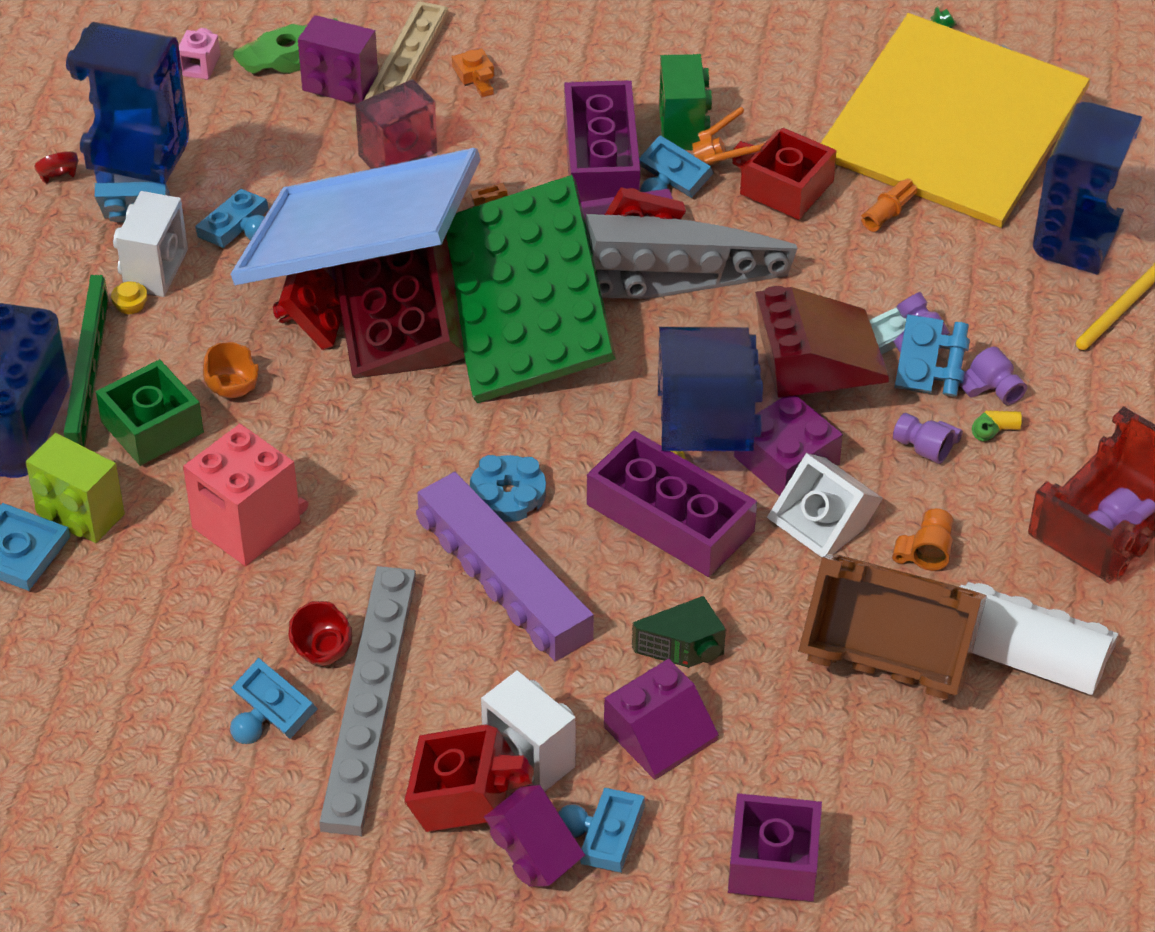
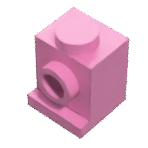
(200, 45)

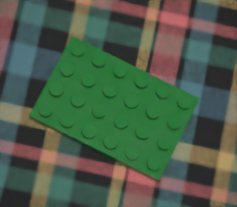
(527, 290)

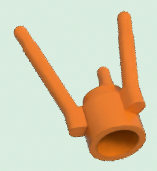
(713, 150)

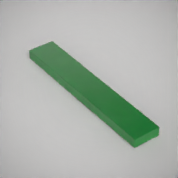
(87, 361)

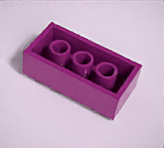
(601, 137)
(671, 503)

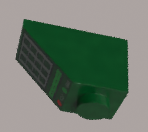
(681, 633)

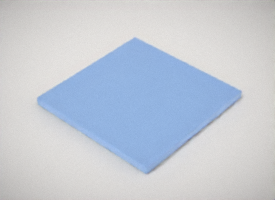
(358, 216)

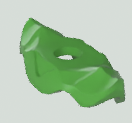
(269, 53)

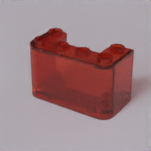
(1062, 512)

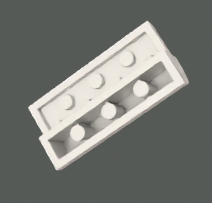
(1042, 640)

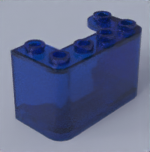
(135, 100)
(1074, 212)
(31, 383)
(709, 388)

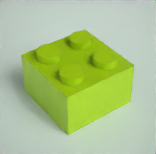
(75, 487)

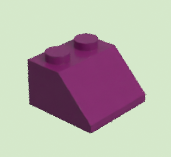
(659, 719)

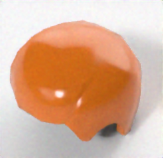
(230, 370)

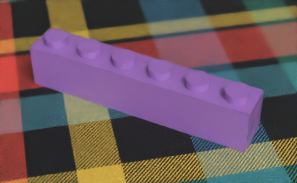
(505, 567)

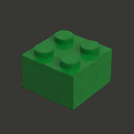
(683, 99)
(149, 412)

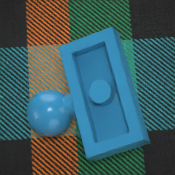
(673, 167)
(237, 214)
(272, 700)
(609, 830)

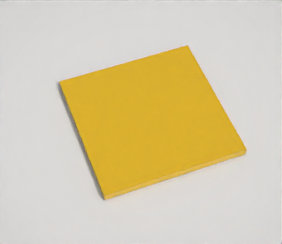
(955, 118)

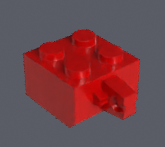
(787, 172)
(462, 776)

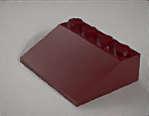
(400, 312)
(816, 342)

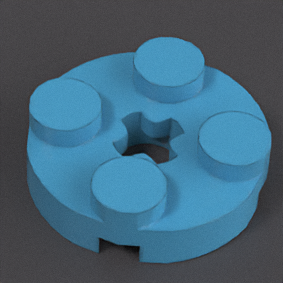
(514, 471)

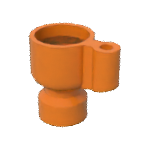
(930, 545)

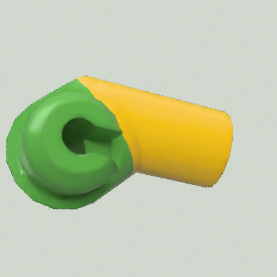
(992, 422)

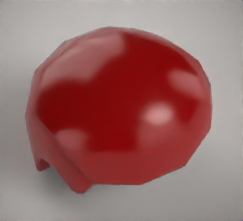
(320, 633)

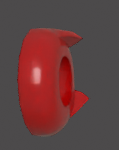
(57, 165)

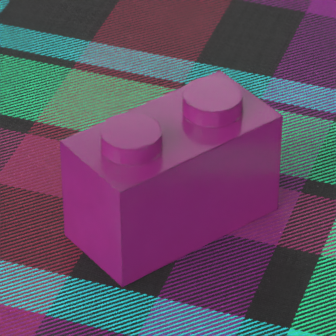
(533, 836)

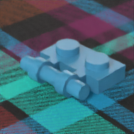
(920, 352)

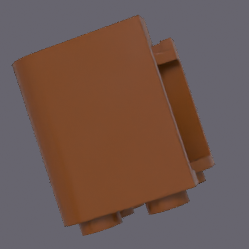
(892, 624)

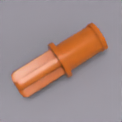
(888, 205)

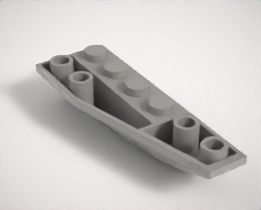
(677, 256)

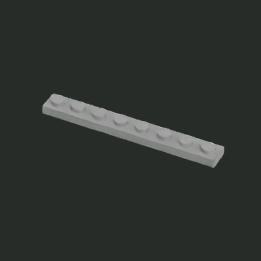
(368, 702)

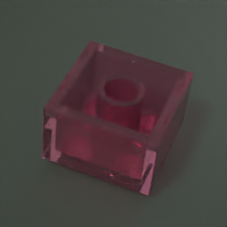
(396, 126)

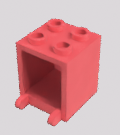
(243, 494)

